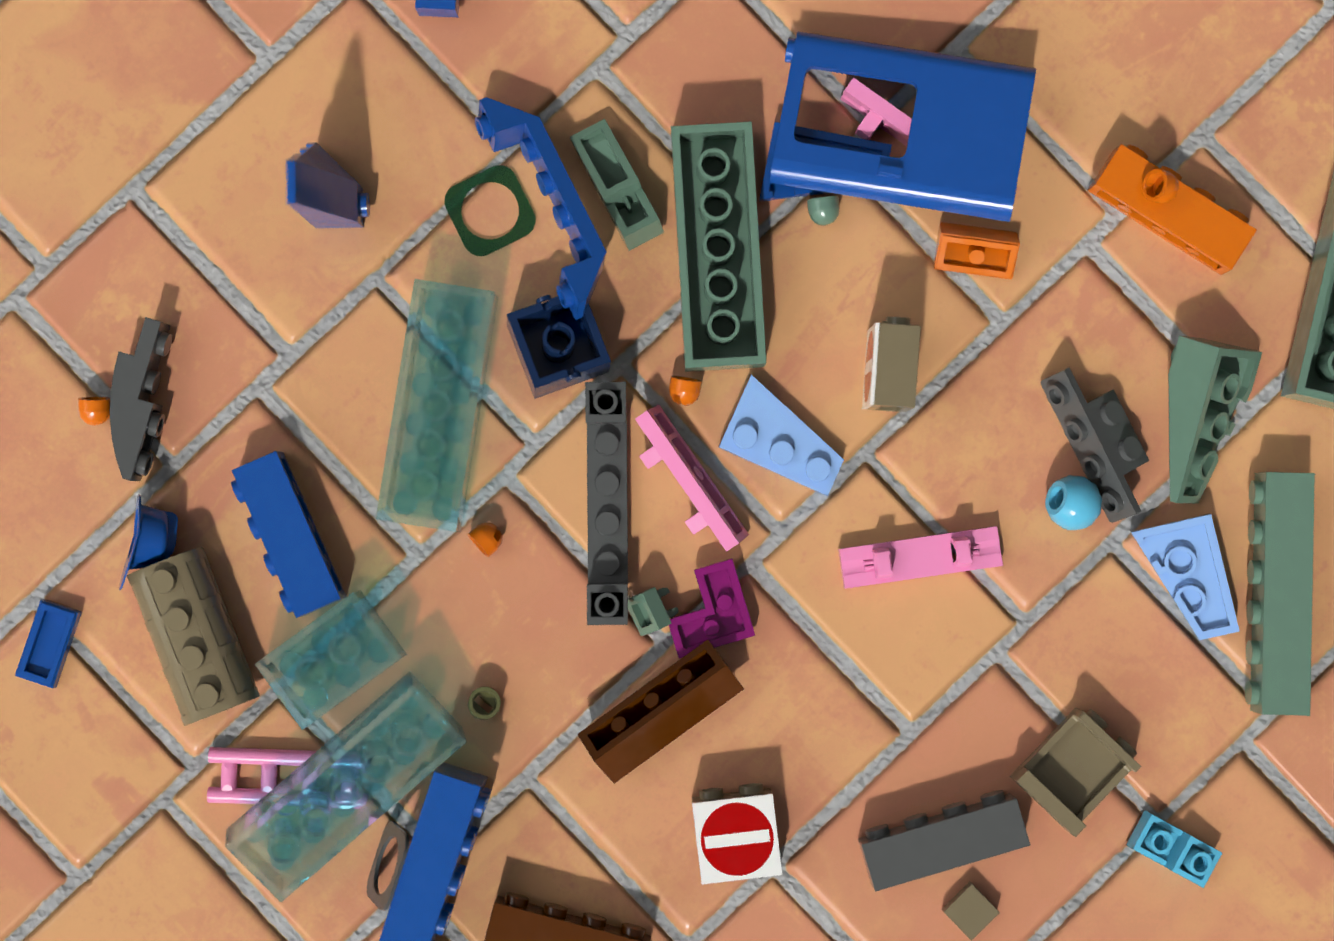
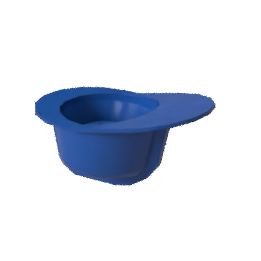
(152, 538)

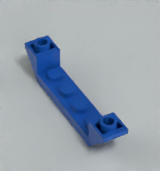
(509, 126)

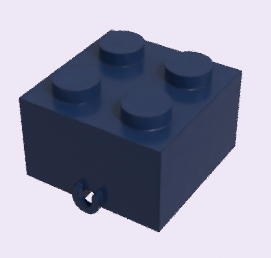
(556, 347)

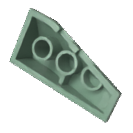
(1203, 393)

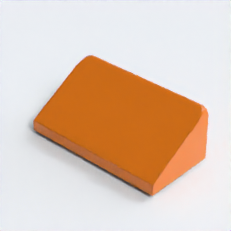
(976, 250)

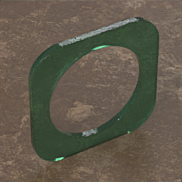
(454, 200)

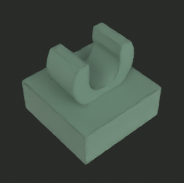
(649, 610)

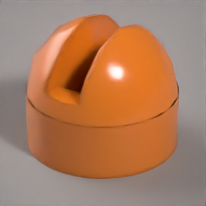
(1160, 186)
(684, 390)
(94, 409)
(486, 538)

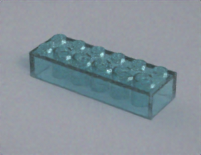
(437, 405)
(344, 787)

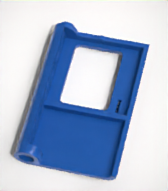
(961, 134)

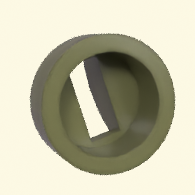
(490, 697)

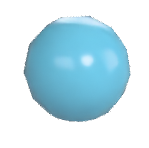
(1073, 502)

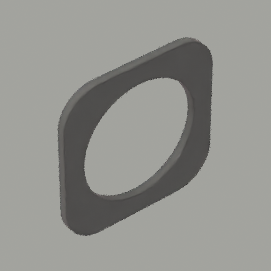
(384, 900)

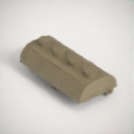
(193, 635)

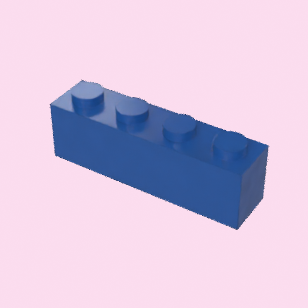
(288, 534)

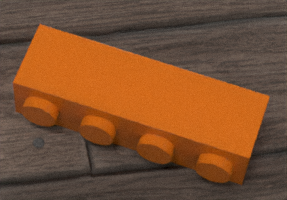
(1187, 221)

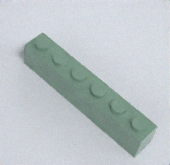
(1281, 593)

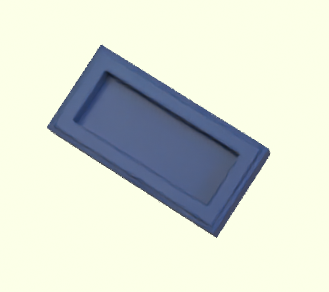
(48, 643)

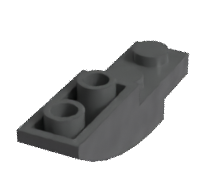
(131, 415)

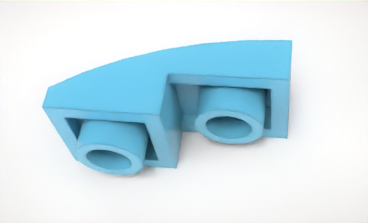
(1174, 849)

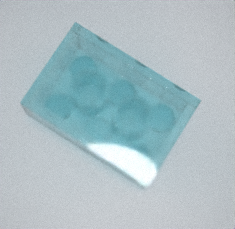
(330, 659)

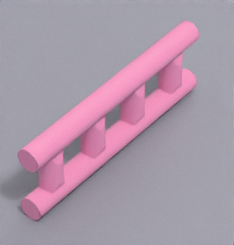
(265, 757)

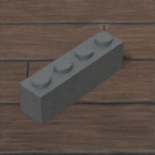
(944, 840)

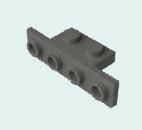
(1100, 440)

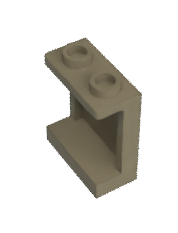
(1075, 769)

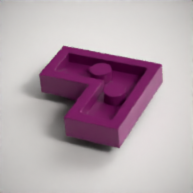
(724, 615)

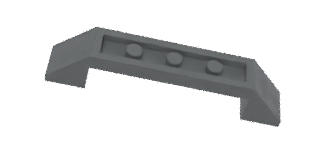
(607, 503)

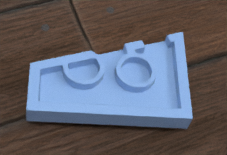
(779, 441)
(1193, 572)

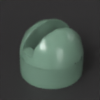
(823, 209)

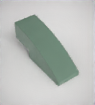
(617, 184)

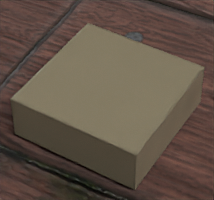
(970, 911)

